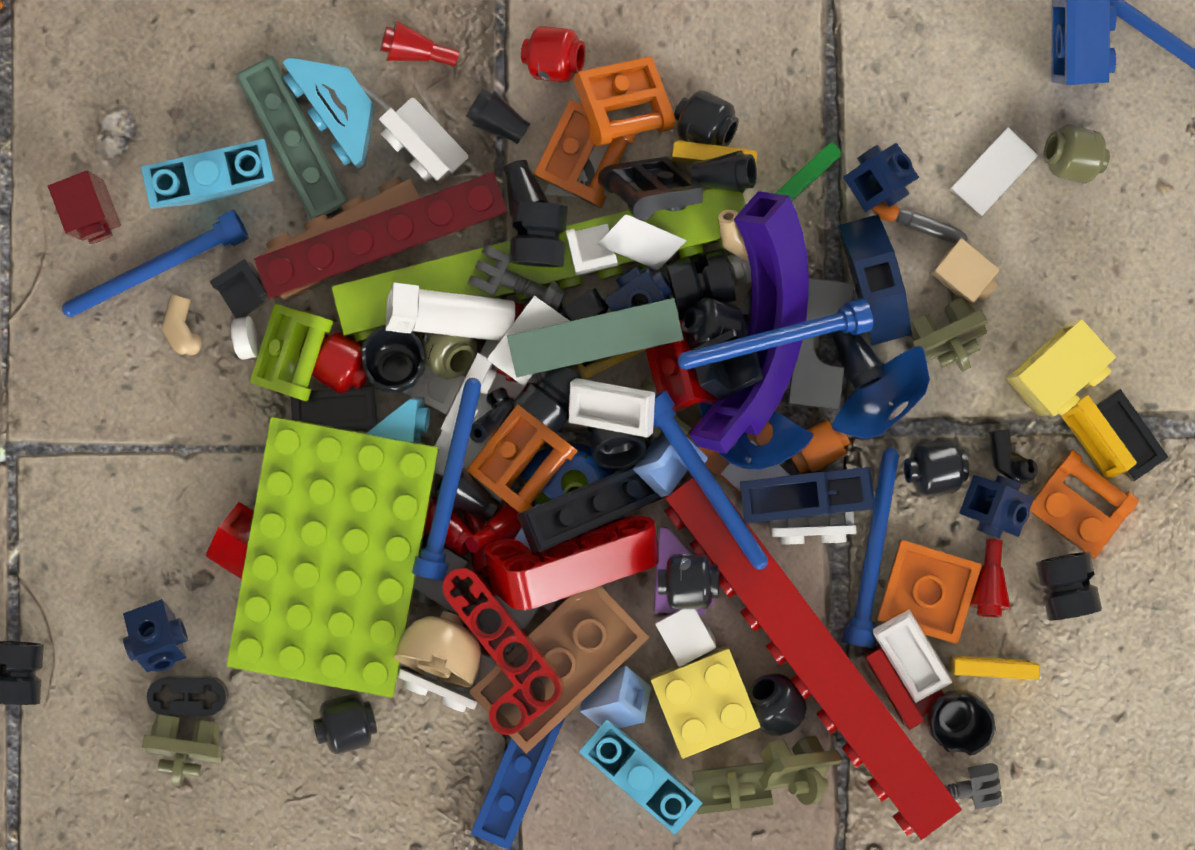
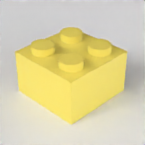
(1061, 369)
(704, 702)

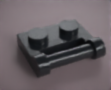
(662, 185)

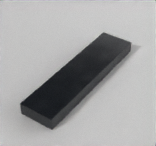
(585, 509)

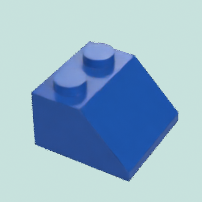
(1082, 41)

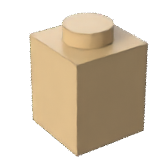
(966, 272)

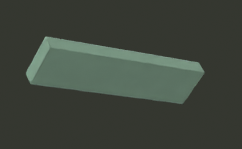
(292, 138)
(595, 337)

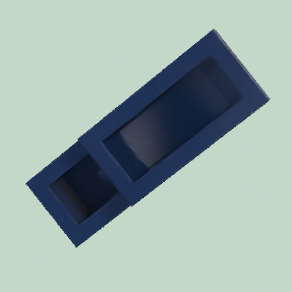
(807, 495)

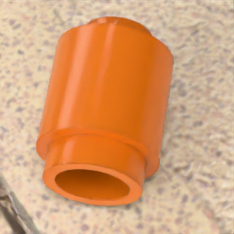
(823, 449)

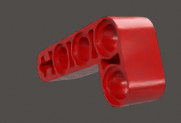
(572, 566)
(496, 646)

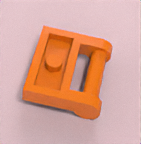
(623, 87)
(570, 151)
(510, 453)
(1075, 516)

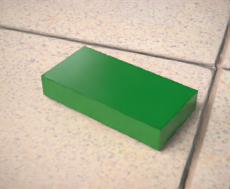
(811, 171)

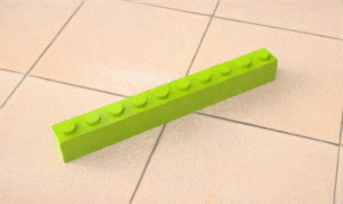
(364, 301)

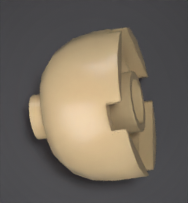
(442, 649)

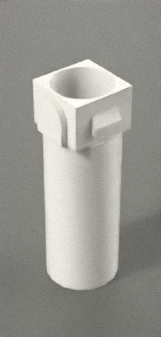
(447, 313)

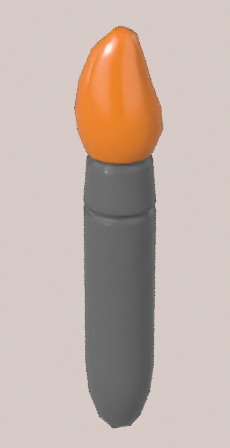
(919, 222)

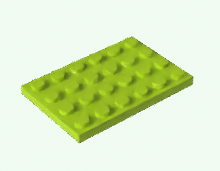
(332, 556)

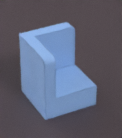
(662, 466)
(619, 698)

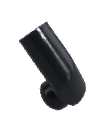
(493, 419)

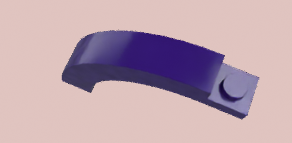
(778, 300)

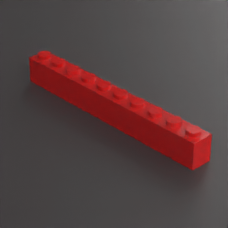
(820, 668)

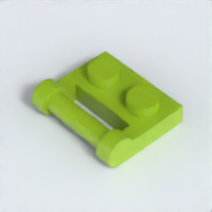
(281, 350)

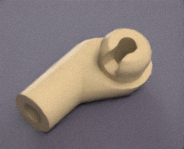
(730, 234)
(176, 330)

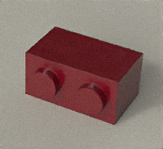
(85, 207)

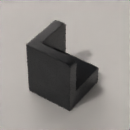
(241, 288)
(729, 375)

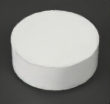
(244, 338)

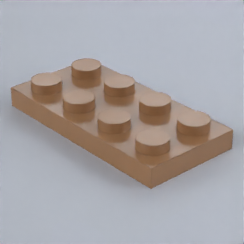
(584, 645)

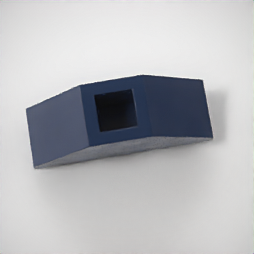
(877, 277)

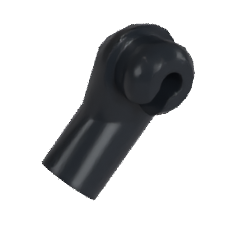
(1009, 462)

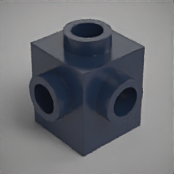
(881, 177)
(633, 282)
(996, 505)
(154, 636)

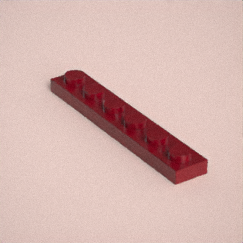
(381, 235)

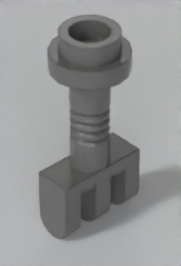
(502, 276)
(982, 786)

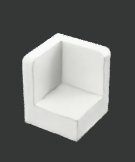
(586, 253)
(685, 635)

